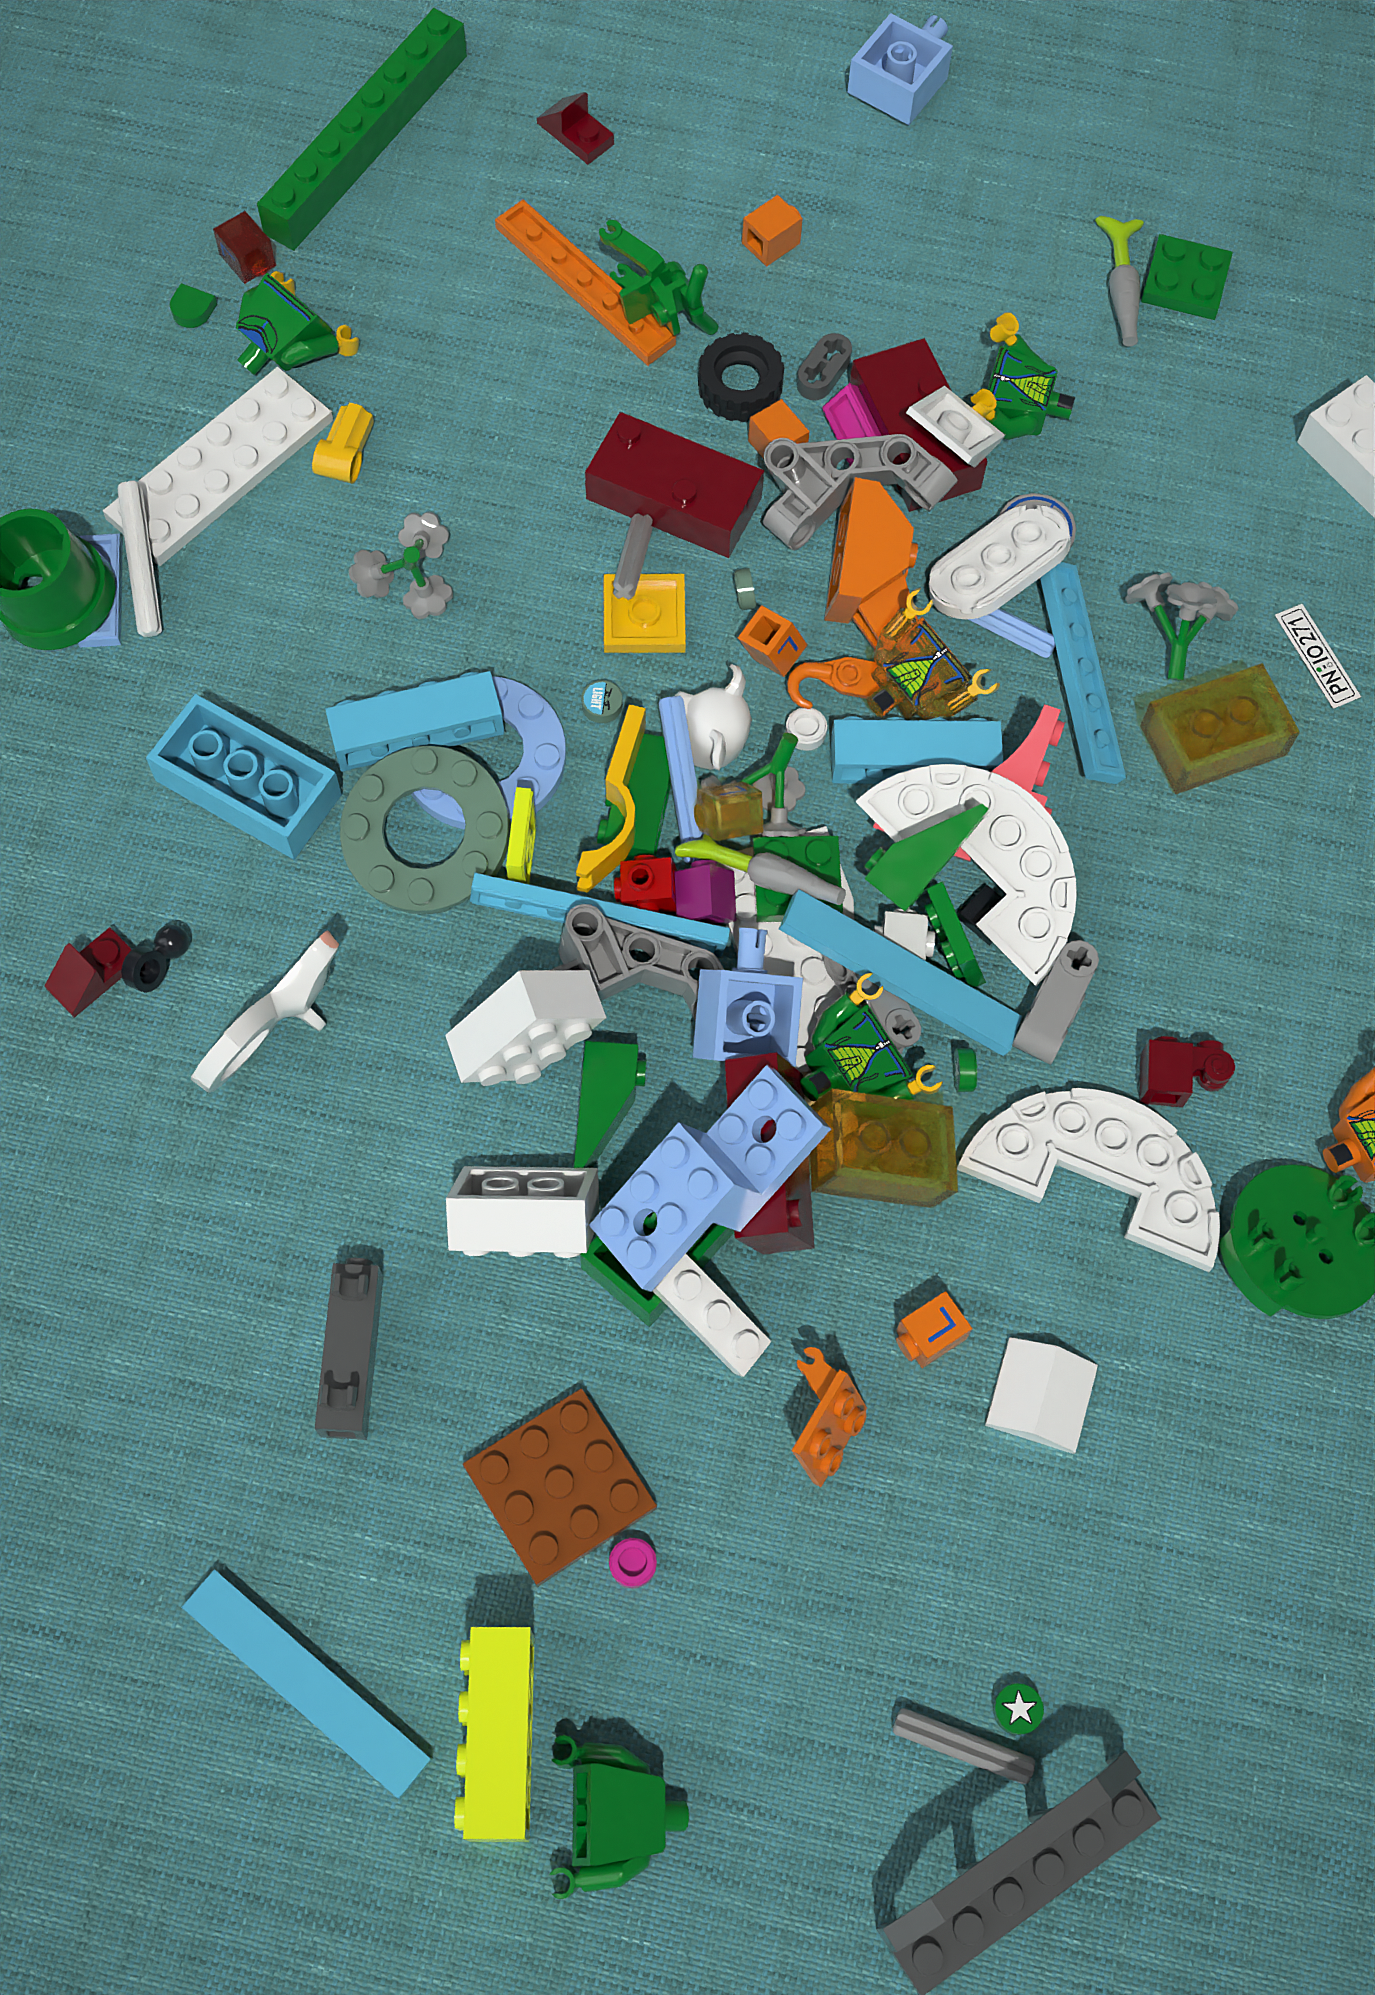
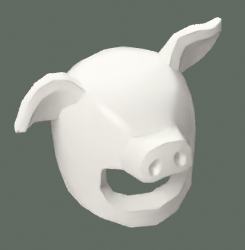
(718, 722)

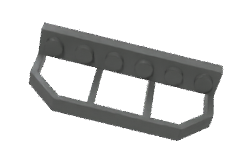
(1020, 1875)

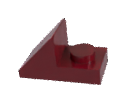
(576, 128)
(87, 974)

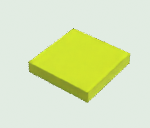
(521, 837)

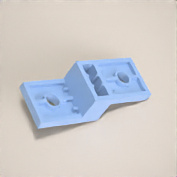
(709, 1178)

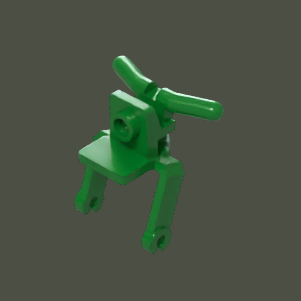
(662, 289)

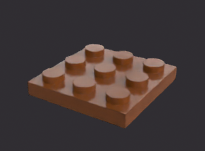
(559, 1487)

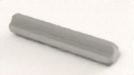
(632, 556)
(964, 1746)

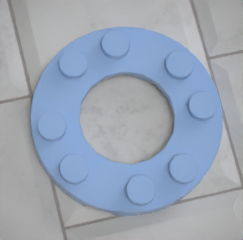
(541, 762)

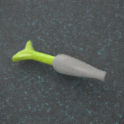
(1124, 279)
(764, 870)

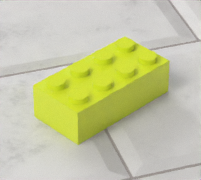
(498, 1735)

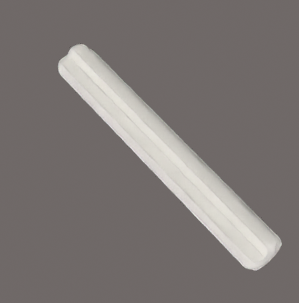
(139, 559)

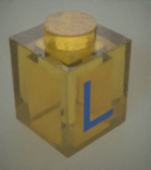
(729, 811)

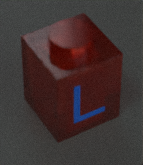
(244, 247)

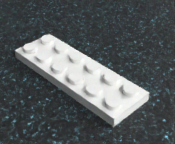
(225, 461)

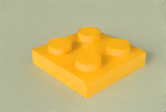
(648, 621)

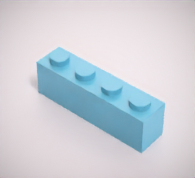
(421, 716)
(882, 748)

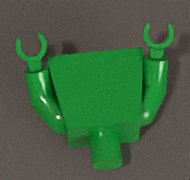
(616, 1816)

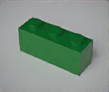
(650, 793)

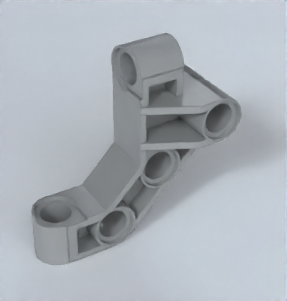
(816, 488)
(604, 949)

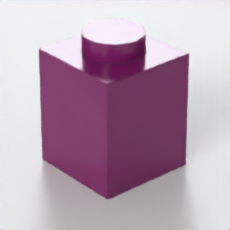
(706, 893)

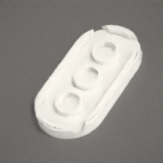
(999, 561)

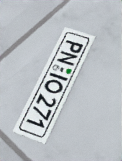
(1317, 656)

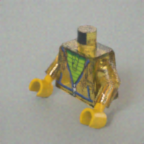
(919, 670)

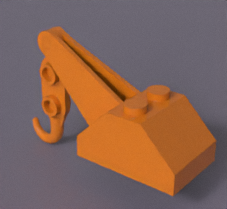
(864, 585)

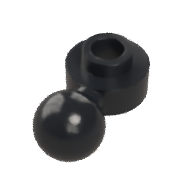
(147, 967)

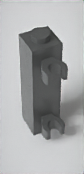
(349, 1350)

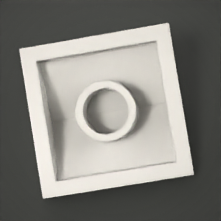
(956, 425)
(1042, 1394)

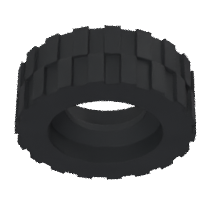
(740, 350)

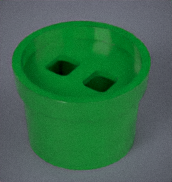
(74, 588)

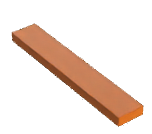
(582, 280)

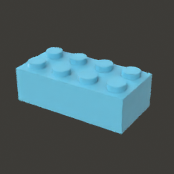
(244, 776)

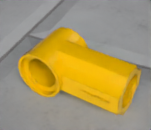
(341, 452)

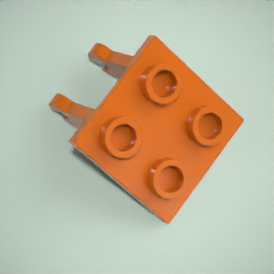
(832, 1423)

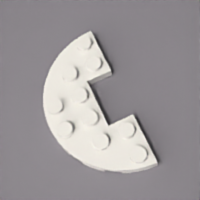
(1012, 845)
(1114, 1145)

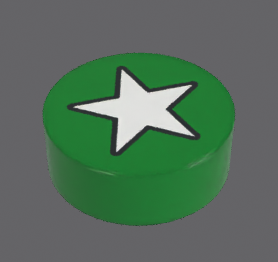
(965, 1070)
(1018, 1709)

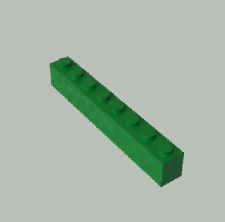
(362, 129)

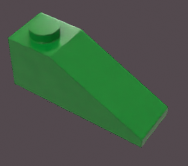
(914, 862)
(606, 1095)

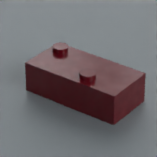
(892, 384)
(675, 482)
(787, 1217)

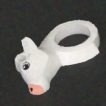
(289, 998)

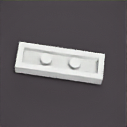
(712, 1316)

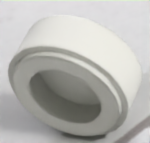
(808, 727)

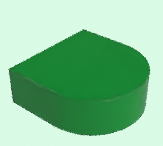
(191, 306)

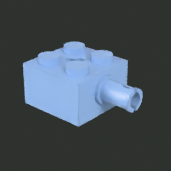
(901, 66)
(729, 996)

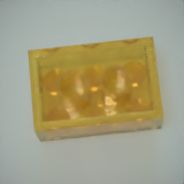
(1219, 728)
(884, 1149)

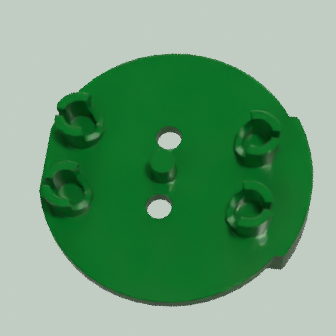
(1279, 1260)

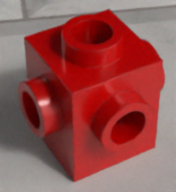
(647, 884)

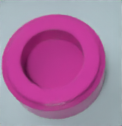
(632, 1563)

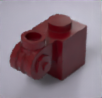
(1171, 1065)

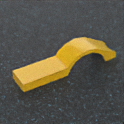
(597, 864)

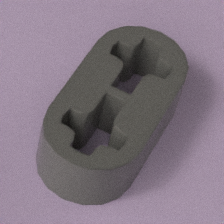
(818, 362)

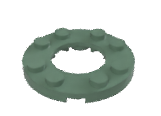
(399, 776)

